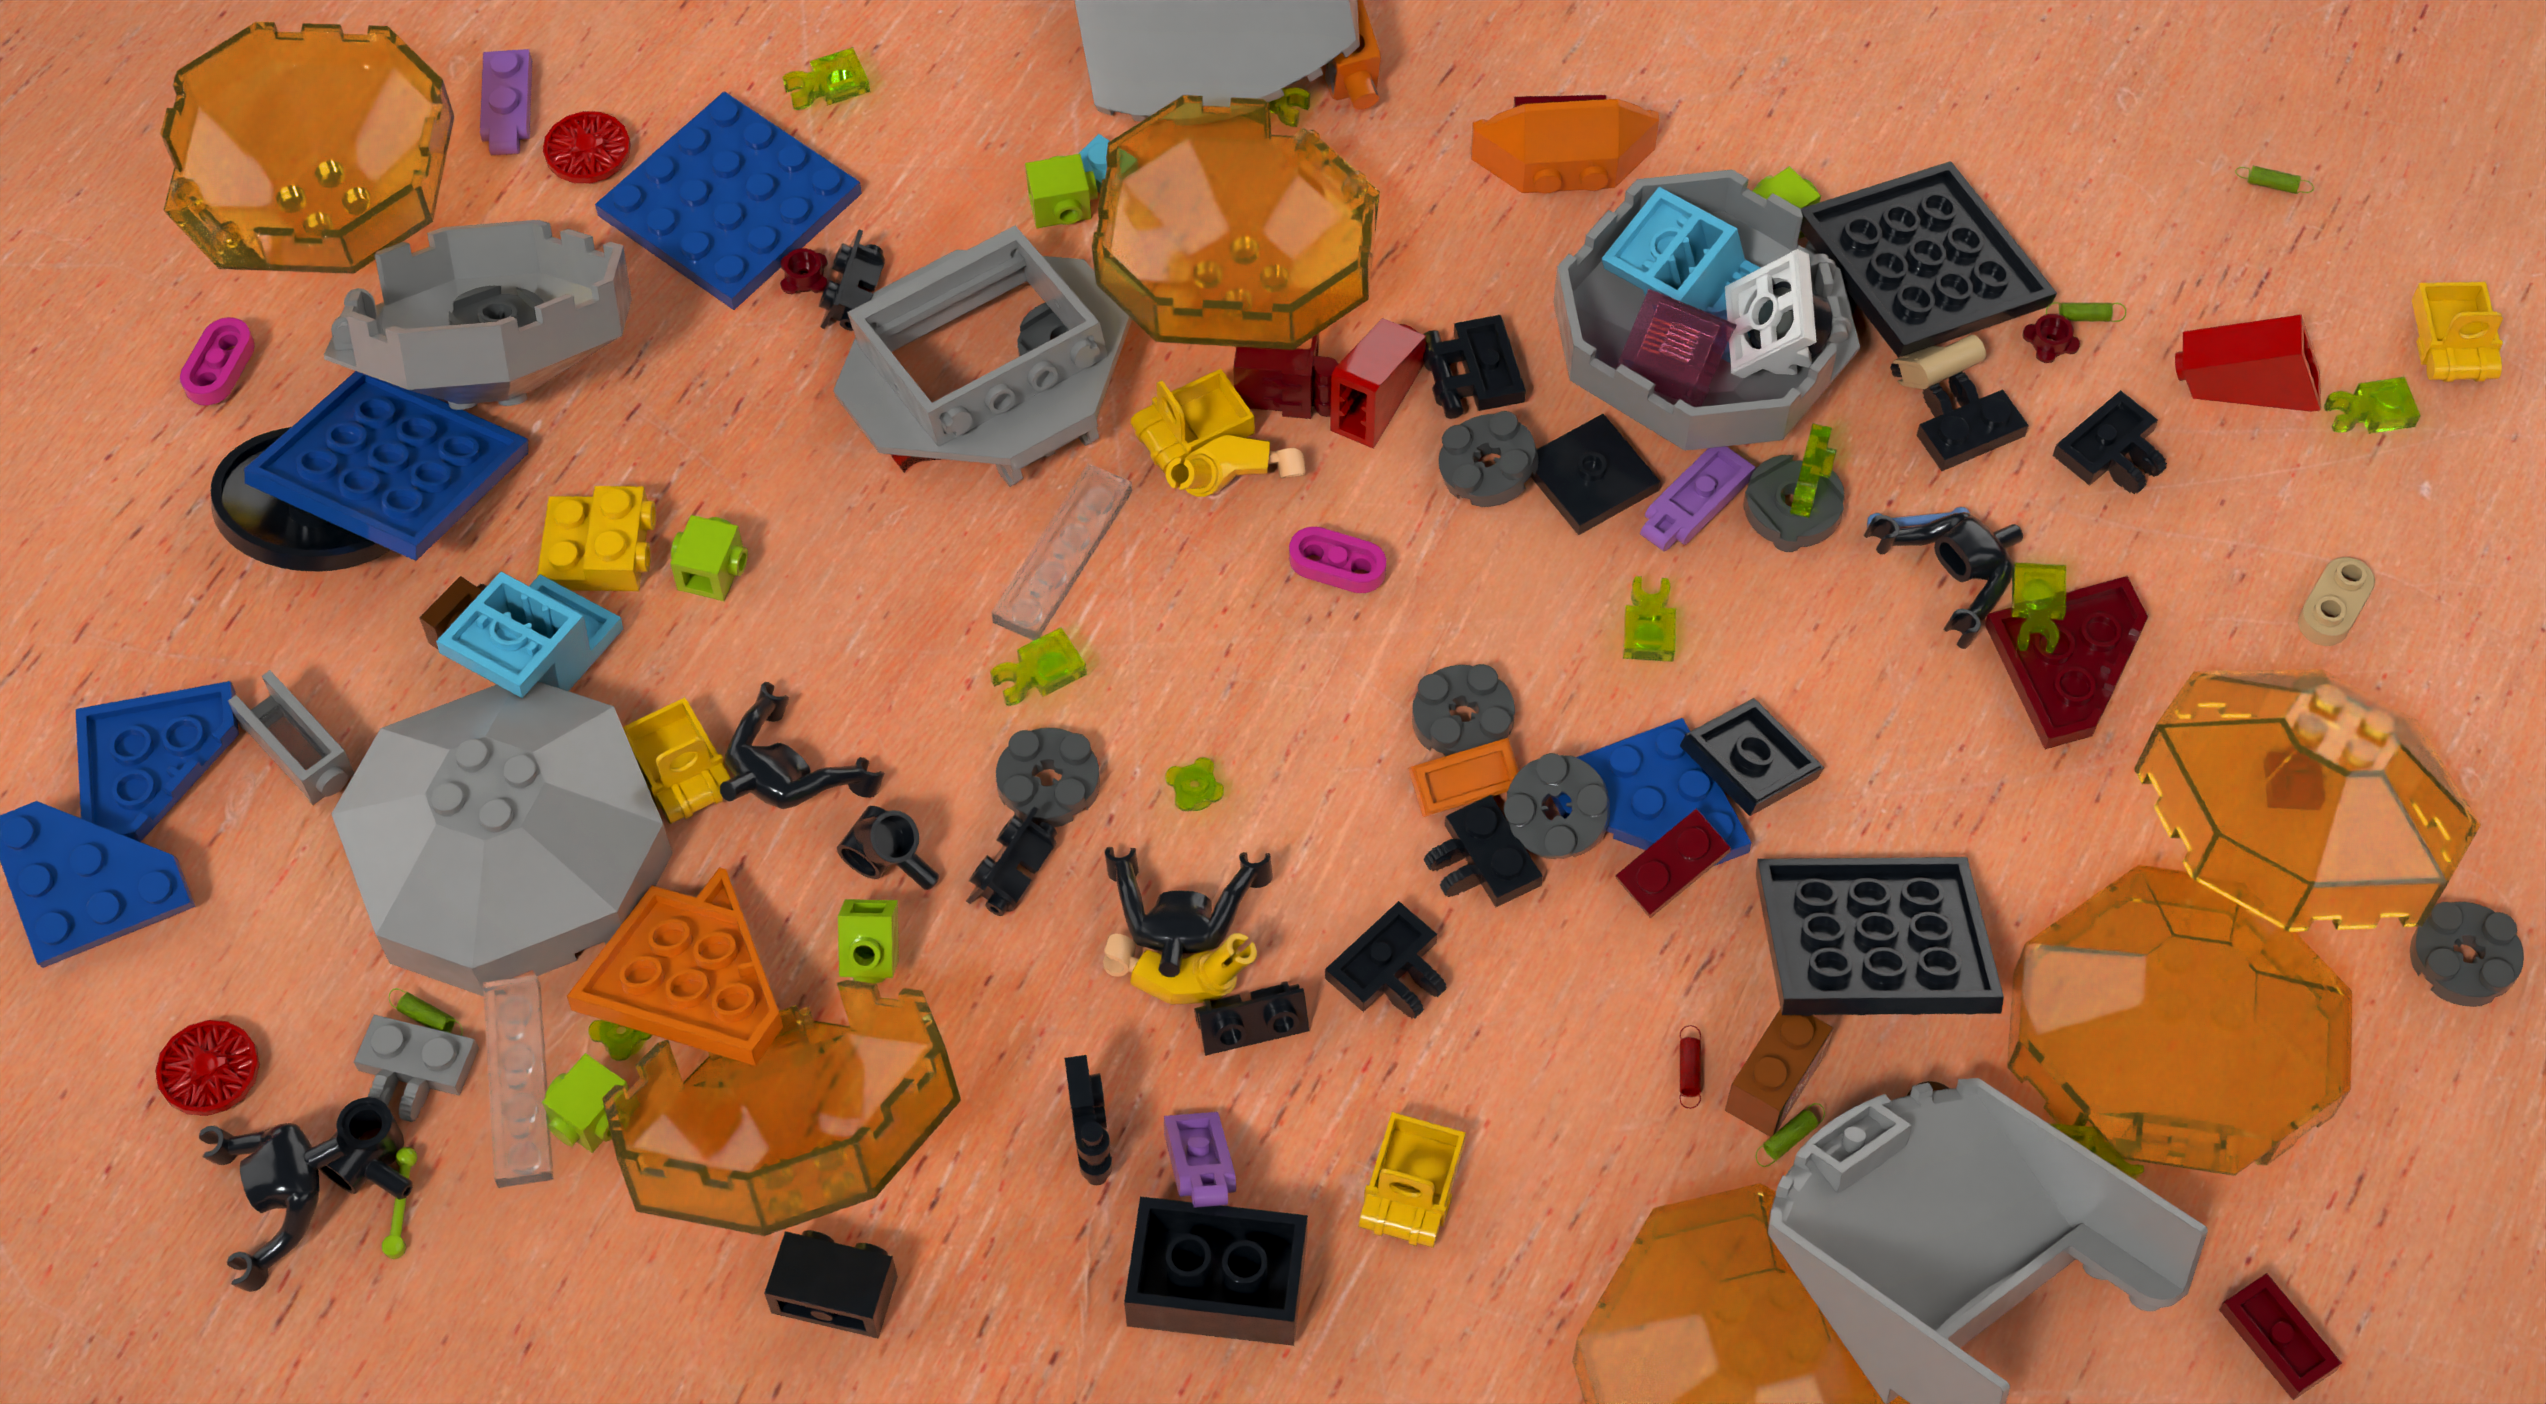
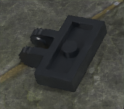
(1970, 429)
(2104, 441)
(1492, 853)
(1382, 957)

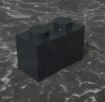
(831, 1283)

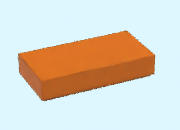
(1464, 777)

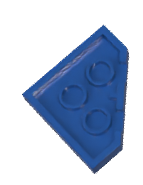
(149, 753)
(1656, 787)
(83, 881)

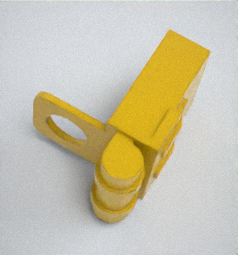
(2457, 331)
(1191, 417)
(677, 760)
(1412, 1180)

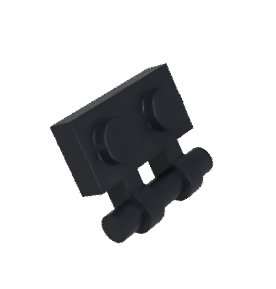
(1488, 364)
(1088, 1120)

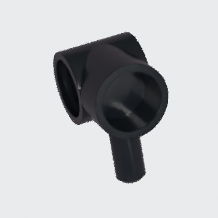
(883, 840)
(368, 1157)

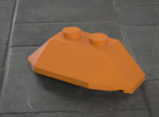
(1565, 144)

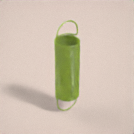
(2274, 179)
(2087, 311)
(424, 1013)
(1790, 1134)

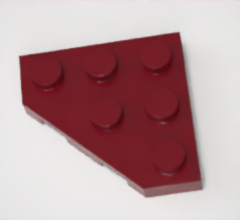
(2072, 685)

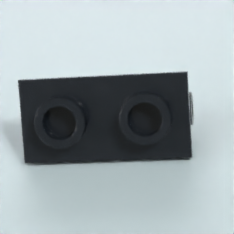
(856, 267)
(1023, 845)
(1266, 1017)

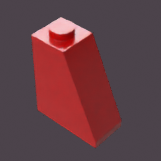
(2252, 364)
(1374, 381)

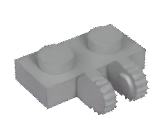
(415, 1056)

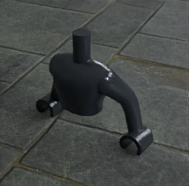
(1967, 553)
(777, 771)
(1182, 919)
(276, 1175)

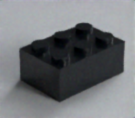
(1216, 1271)

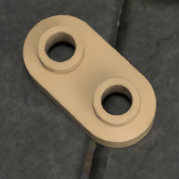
(2338, 598)

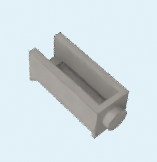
(295, 741)

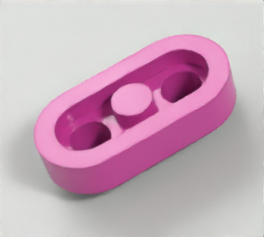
(214, 364)
(1339, 559)

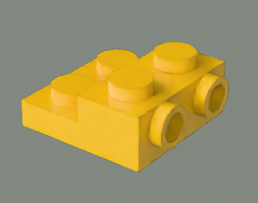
(598, 539)

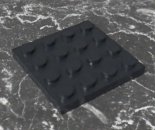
(1926, 258)
(1877, 936)

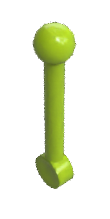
(393, 1245)

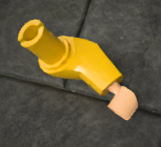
(1224, 458)
(1200, 977)

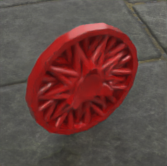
(586, 147)
(207, 1067)

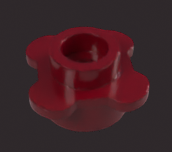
(800, 262)
(2051, 327)

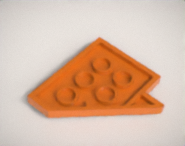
(685, 974)

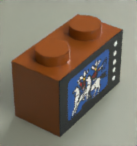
(1778, 1071)

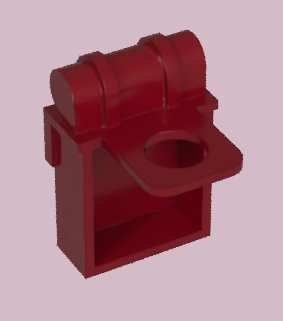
(1285, 379)

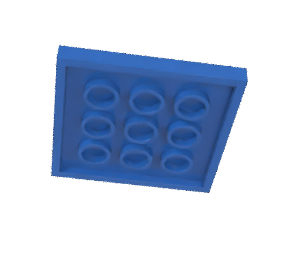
(728, 199)
(387, 463)

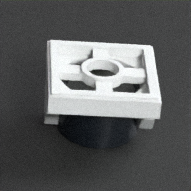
(1782, 316)

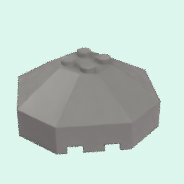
(1600, 309)
(469, 364)
(500, 834)

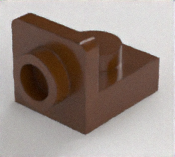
(448, 608)

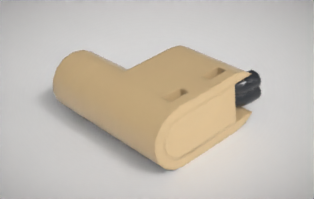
(1938, 363)

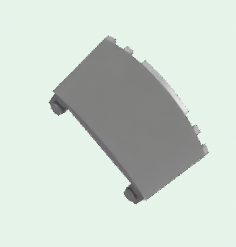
(1217, 49)
(1949, 1212)

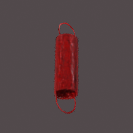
(1690, 1067)

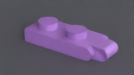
(506, 100)
(1696, 497)
(1200, 1158)

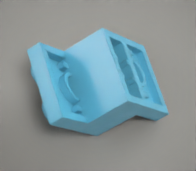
(1680, 254)
(529, 634)

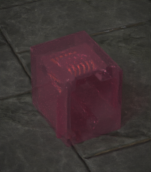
(1676, 347)

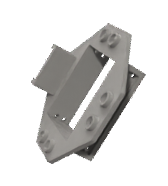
(1010, 412)

